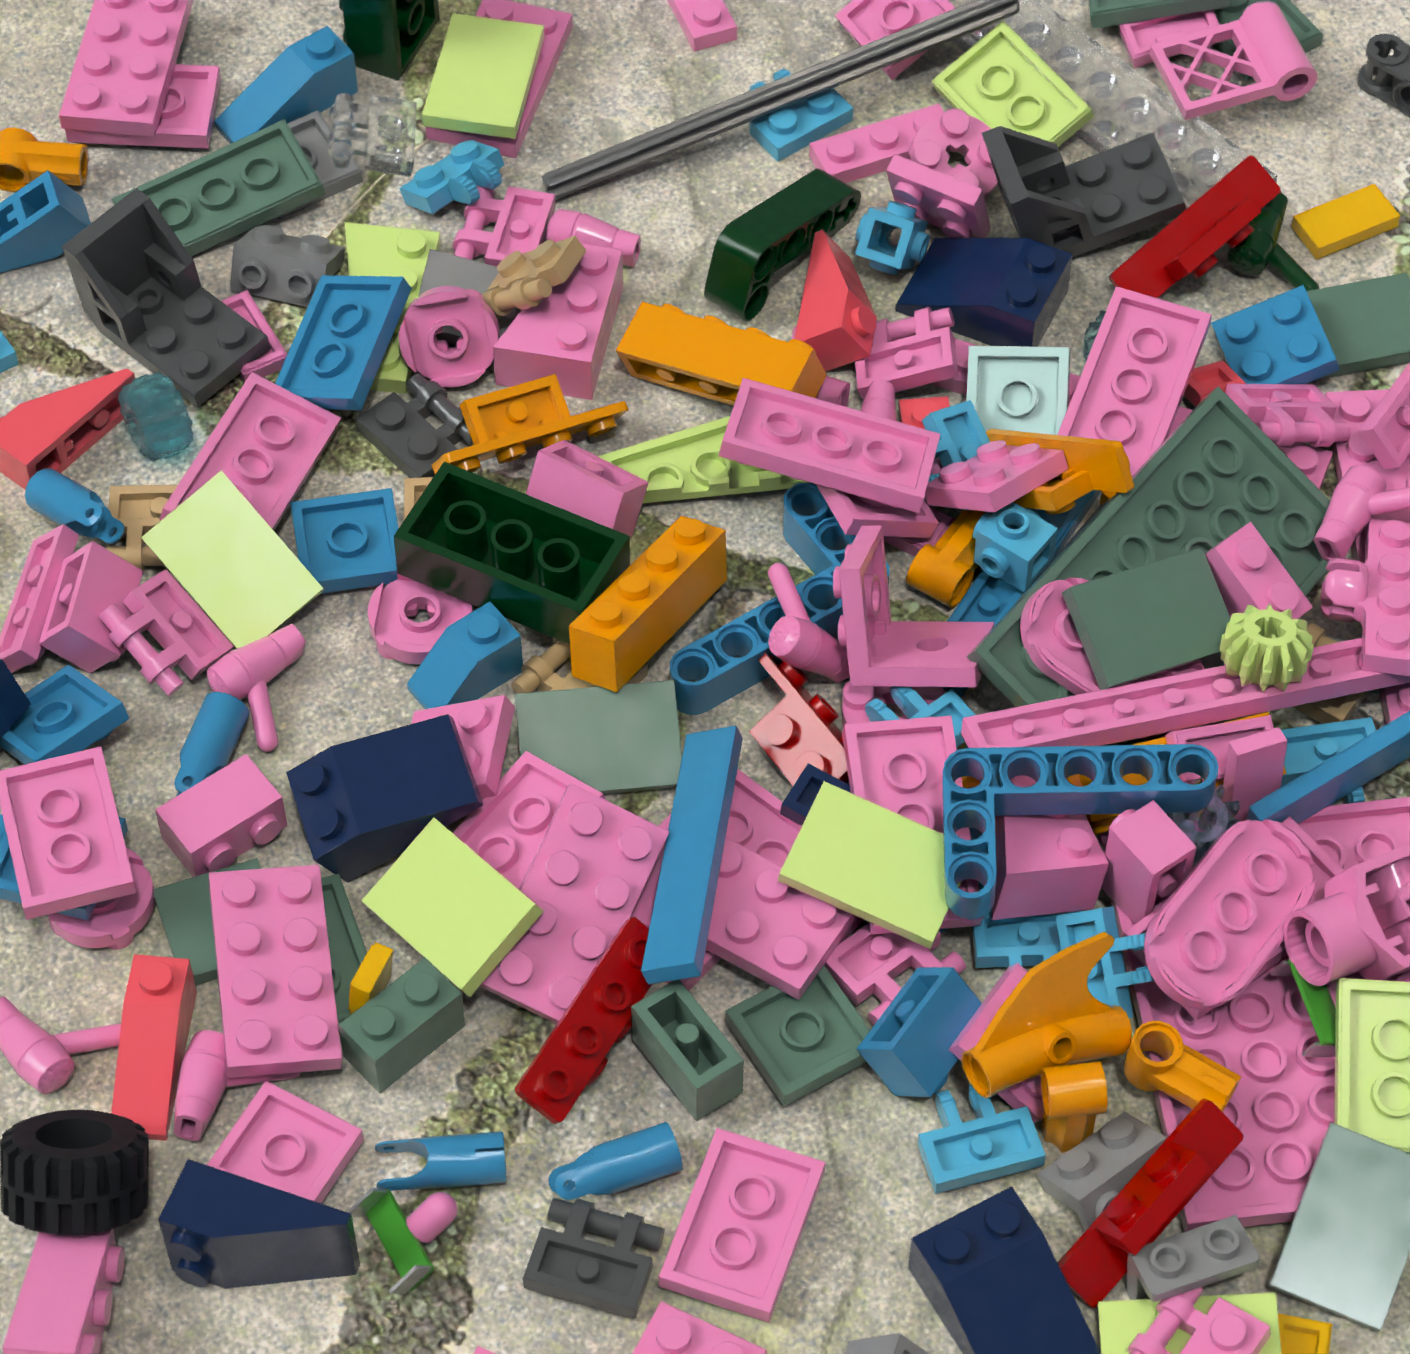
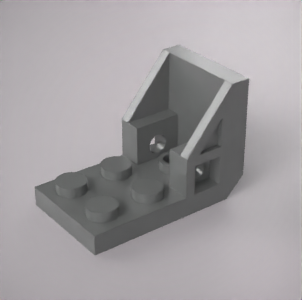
(1087, 200)
(151, 304)

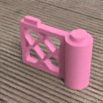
(1268, 54)

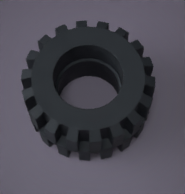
(74, 1172)

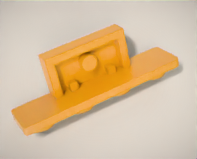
(523, 417)
(1091, 466)

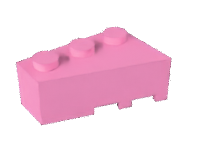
(567, 329)
(1045, 863)

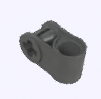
(1391, 72)

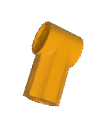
(26, 159)
(948, 566)
(1182, 1074)
(1071, 1101)

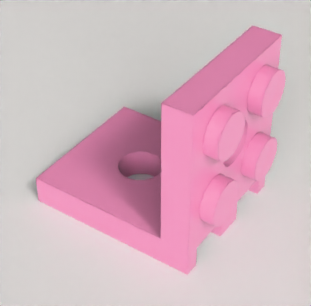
(896, 651)

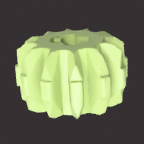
(1266, 647)

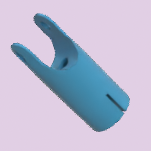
(72, 505)
(211, 739)
(450, 1161)
(619, 1164)

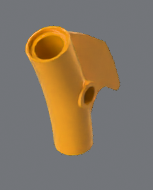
(1049, 1022)

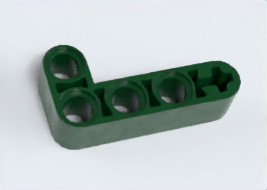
(774, 236)

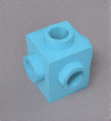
(876, 243)
(1014, 545)

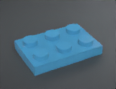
(343, 339)

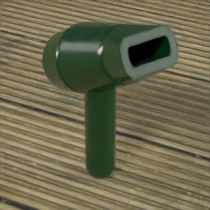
(1262, 248)

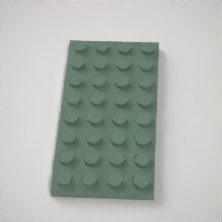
(1187, 496)

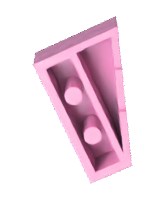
(66, 1295)

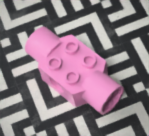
(1357, 924)

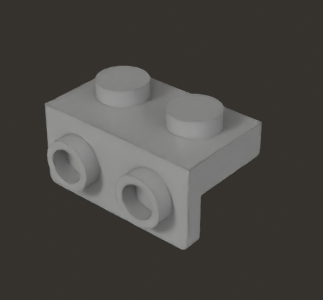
(282, 264)
(1100, 1166)
(1190, 1260)

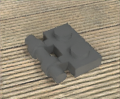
(404, 434)
(588, 1270)

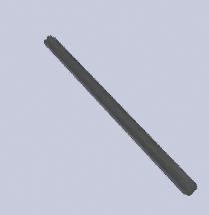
(776, 95)

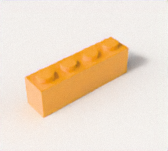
(712, 357)
(648, 603)

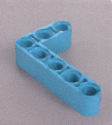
(821, 545)
(1054, 796)

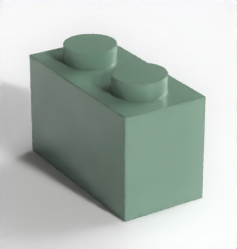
(402, 1025)
(687, 1049)

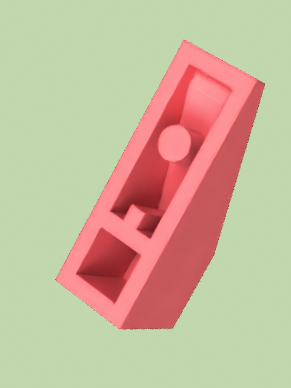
(835, 307)
(59, 426)
(153, 1041)

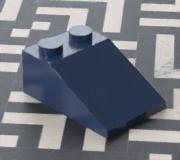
(995, 287)
(380, 792)
(251, 1234)
(998, 1282)

